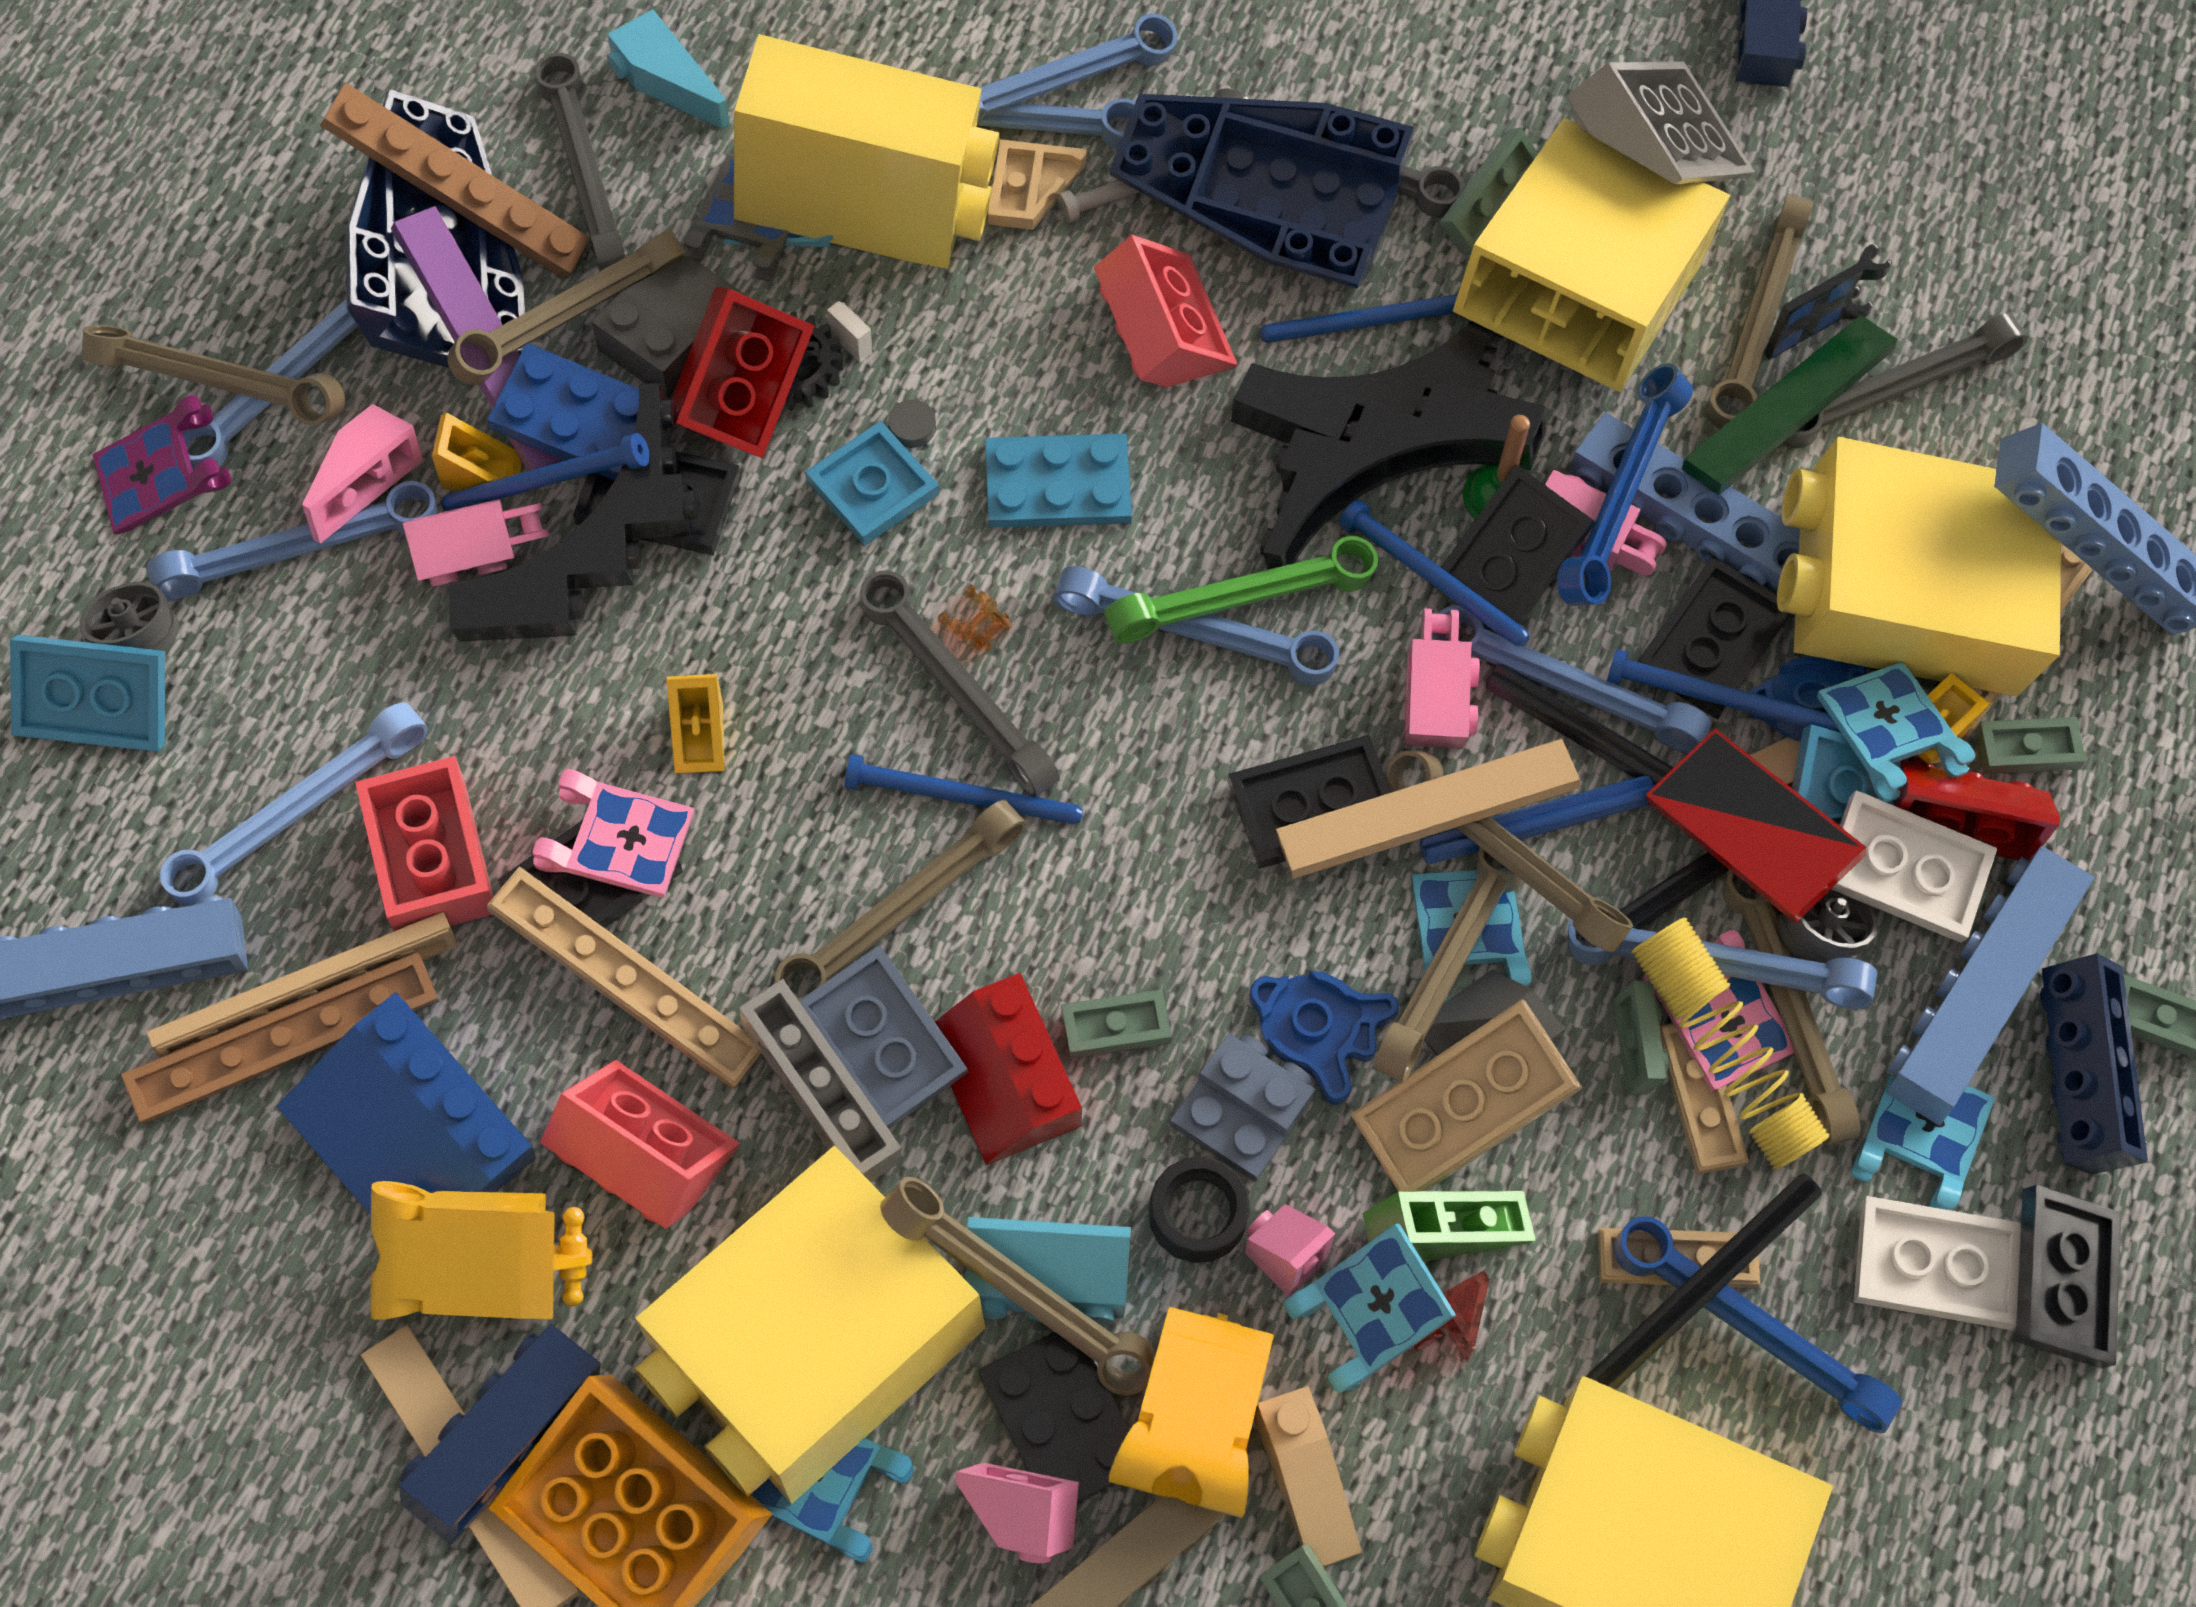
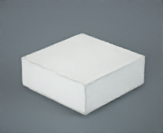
(851, 331)

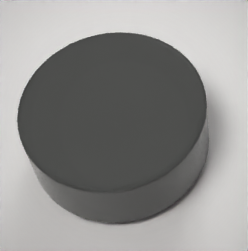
(912, 423)

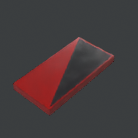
(1756, 825)

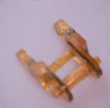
(967, 630)

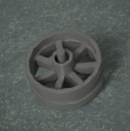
(130, 617)
(1829, 929)

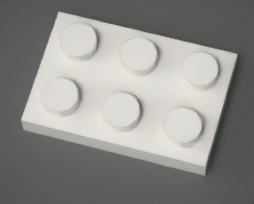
(1915, 867)
(1938, 1263)

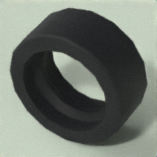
(1196, 1170)

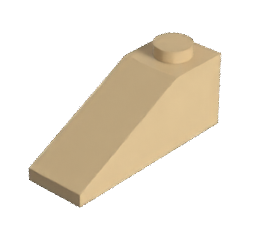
(1307, 1474)

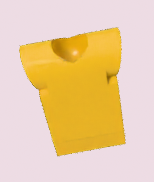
(471, 1253)
(1197, 1414)

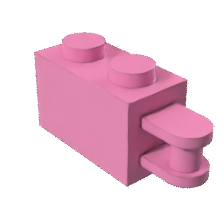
(1589, 502)
(468, 539)
(1439, 685)

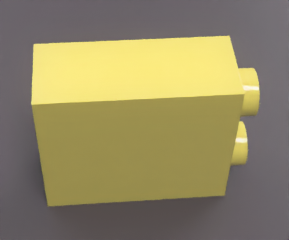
(860, 153)
(1588, 256)
(1919, 569)
(806, 1329)
(1647, 1513)

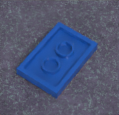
(564, 407)

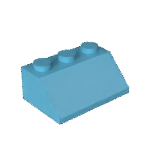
(1074, 1260)

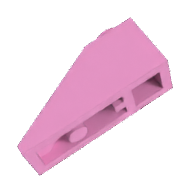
(359, 467)

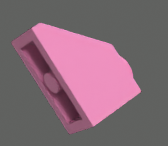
(1288, 1246)
(1022, 1509)

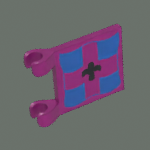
(153, 469)

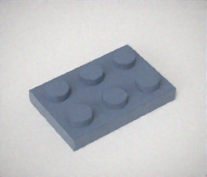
(884, 1036)

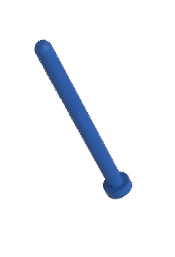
(1358, 319)
(632, 452)
(1357, 518)
(1715, 693)
(858, 772)

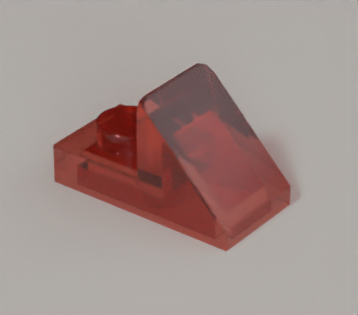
(1467, 1302)

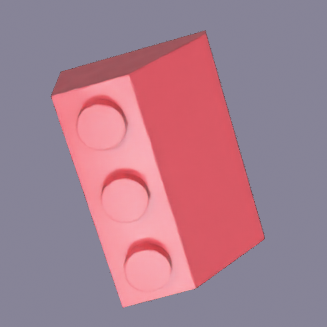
(1163, 313)
(637, 1142)

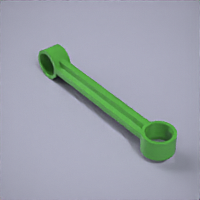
(1139, 615)

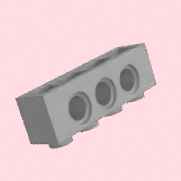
(818, 1080)

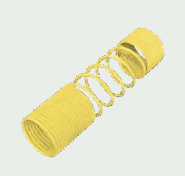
(1687, 982)

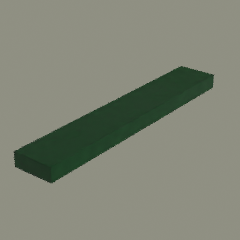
(1789, 405)

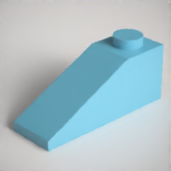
(663, 69)

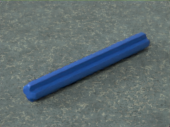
(1545, 817)

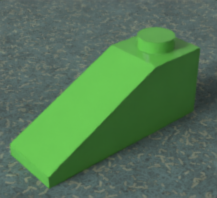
(1454, 1221)

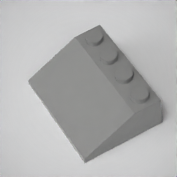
(1659, 121)

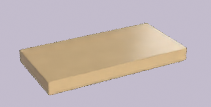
(1466, 1100)

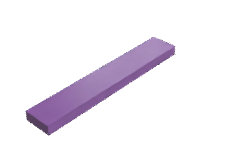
(459, 304)

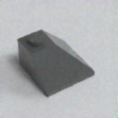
(1482, 1003)

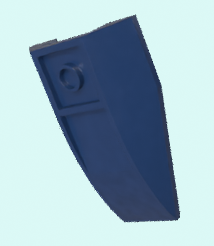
(1272, 176)
(380, 281)

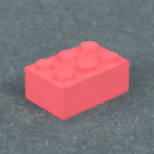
(425, 844)

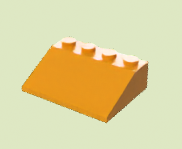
(627, 1503)

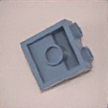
(1244, 1105)

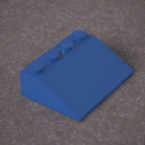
(403, 1112)

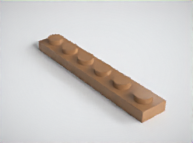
(454, 181)
(272, 1039)

